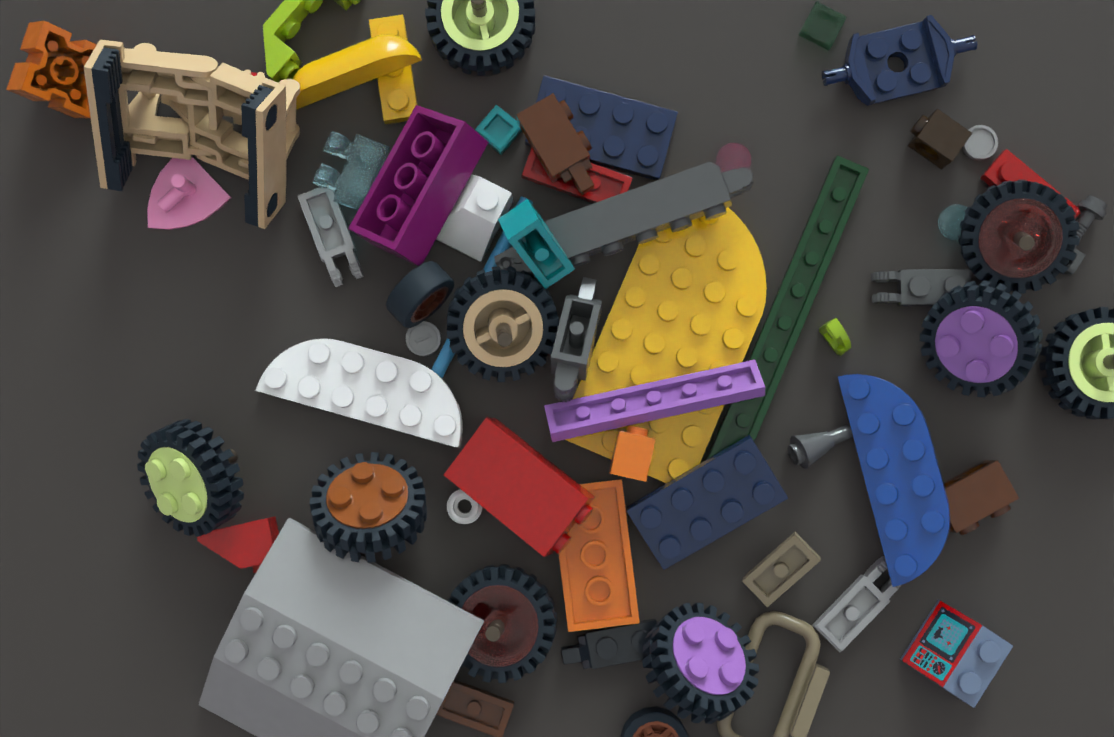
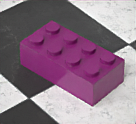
(418, 184)

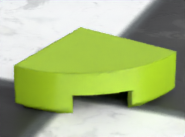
(836, 336)

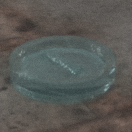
(950, 220)

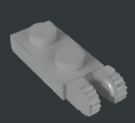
(329, 232)
(855, 607)

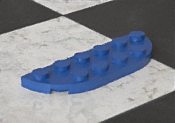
(898, 474)

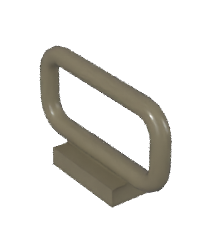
(807, 684)

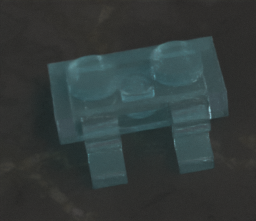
(362, 165)

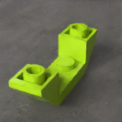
(282, 25)

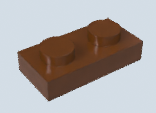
(476, 708)

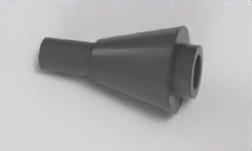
(808, 448)

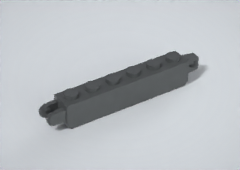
(641, 213)

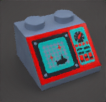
(956, 653)

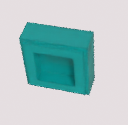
(499, 129)

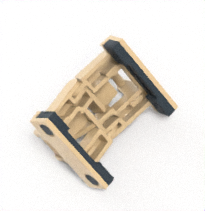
(201, 97)

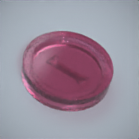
(733, 156)

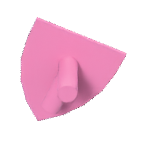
(183, 196)

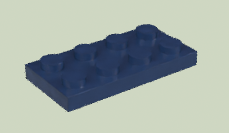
(620, 129)
(706, 502)

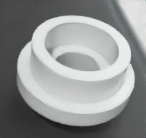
(454, 512)

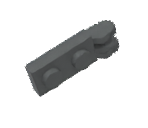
(919, 286)

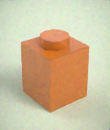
(632, 454)

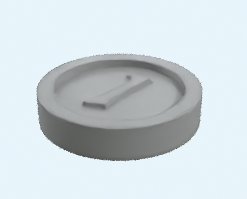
(981, 143)
(423, 339)

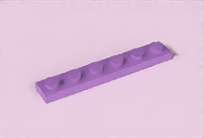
(654, 400)

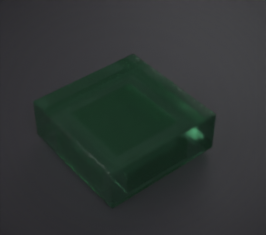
(822, 25)

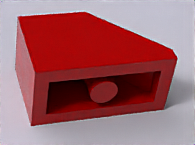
(243, 543)

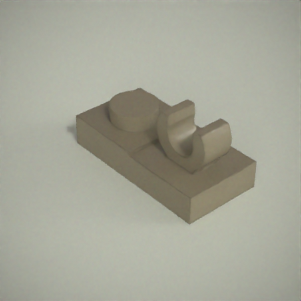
(781, 569)

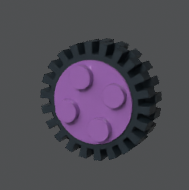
(981, 338)
(700, 663)

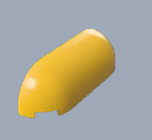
(353, 67)

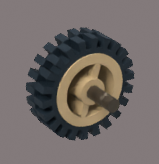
(502, 323)

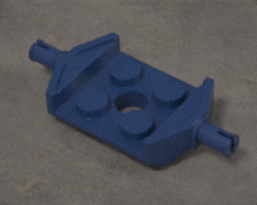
(921, 46)

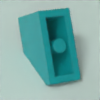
(535, 244)

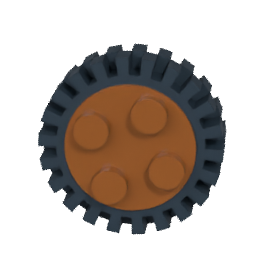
(368, 507)

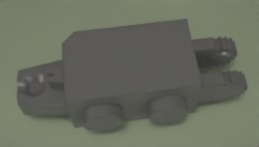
(575, 339)

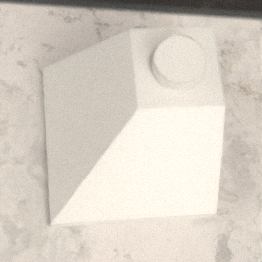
(475, 217)

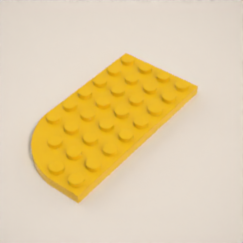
(679, 312)

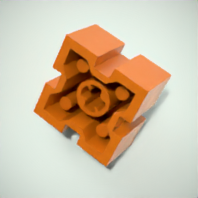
(53, 69)

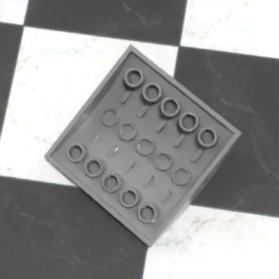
(335, 648)

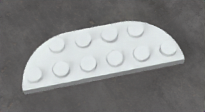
(366, 388)

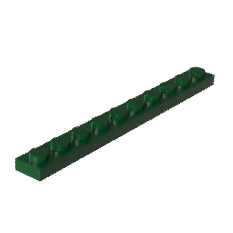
(795, 297)

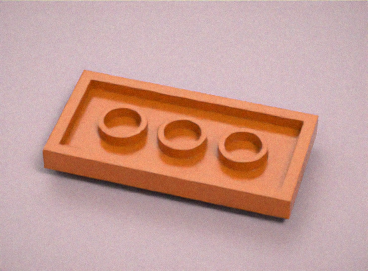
(599, 564)

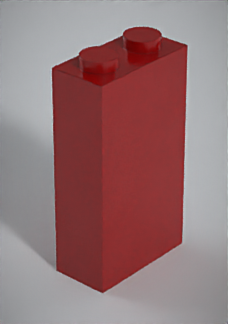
(520, 487)

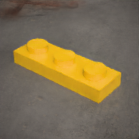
(397, 87)

